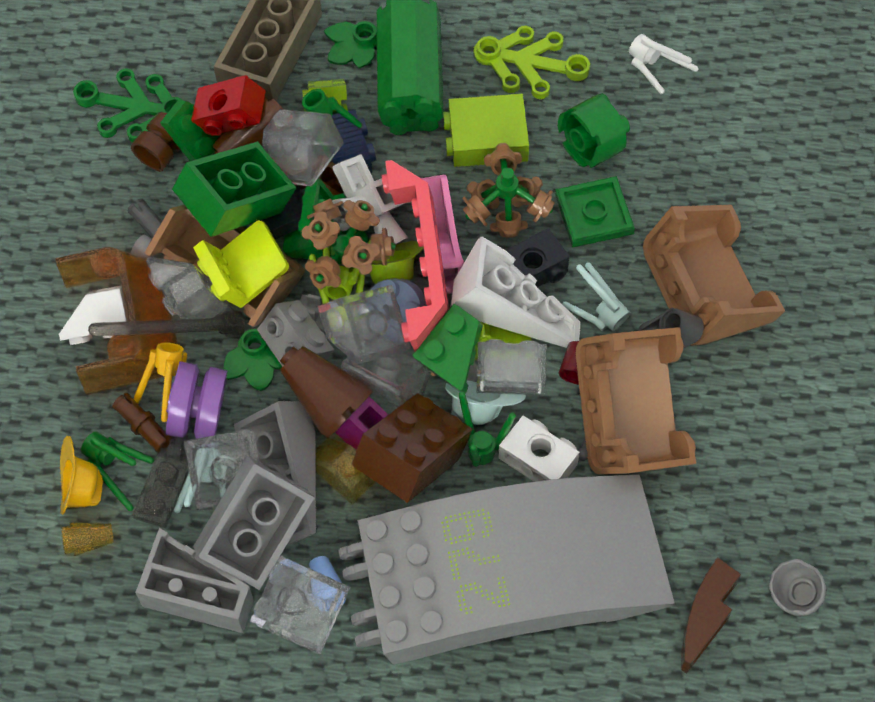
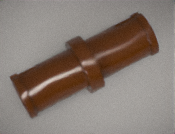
(142, 422)

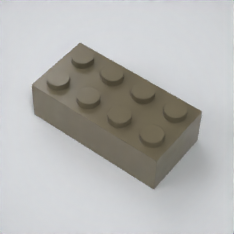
(268, 42)

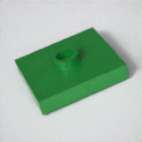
(594, 211)

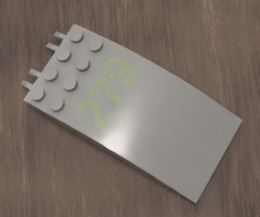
(507, 564)

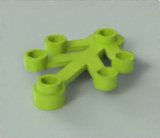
(528, 59)

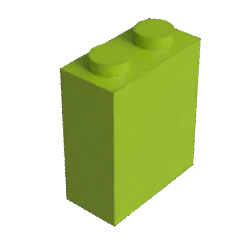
(482, 124)

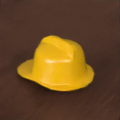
(79, 479)

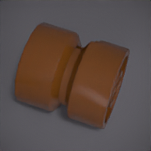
(155, 146)

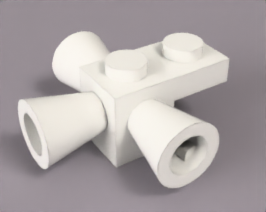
(360, 185)

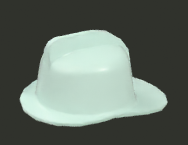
(482, 406)

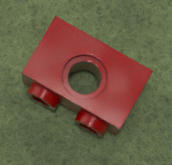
(228, 105)

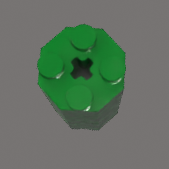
(409, 66)

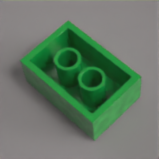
(233, 188)

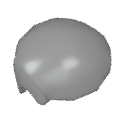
(803, 581)

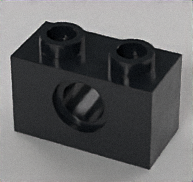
(544, 252)

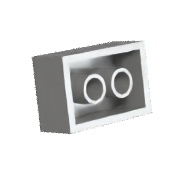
(253, 522)

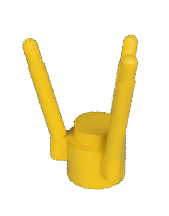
(166, 360)

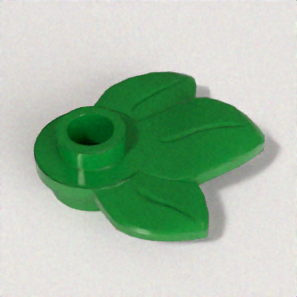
(350, 45)
(254, 364)

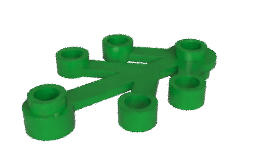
(134, 107)

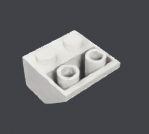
(95, 307)

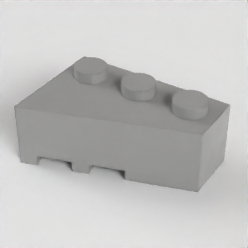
(191, 588)

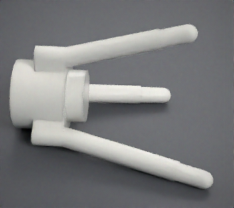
(648, 51)

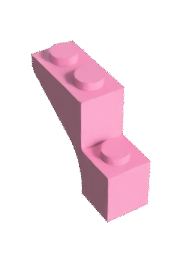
(447, 233)

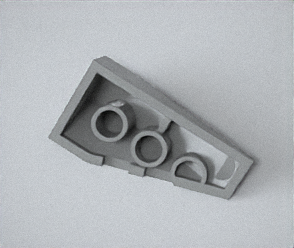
(287, 445)

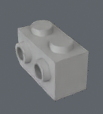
(290, 326)

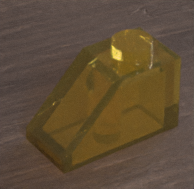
(335, 467)

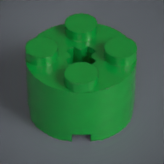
(593, 131)

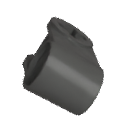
(690, 324)

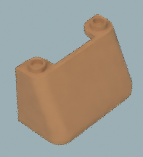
(701, 273)
(630, 402)

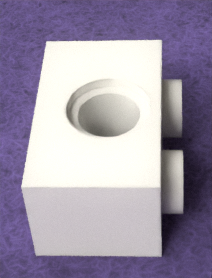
(533, 435)

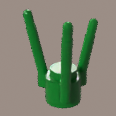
(318, 102)
(481, 443)
(103, 451)

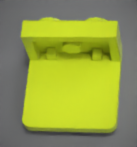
(243, 265)

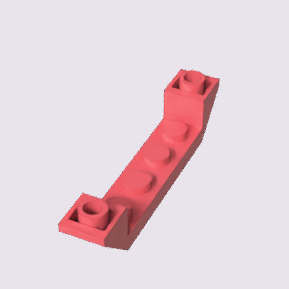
(405, 188)

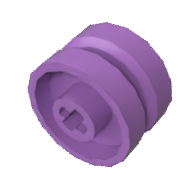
(193, 401)

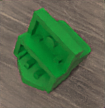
(294, 244)

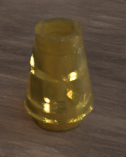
(85, 537)

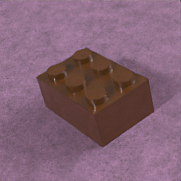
(411, 447)

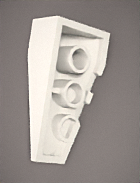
(506, 298)

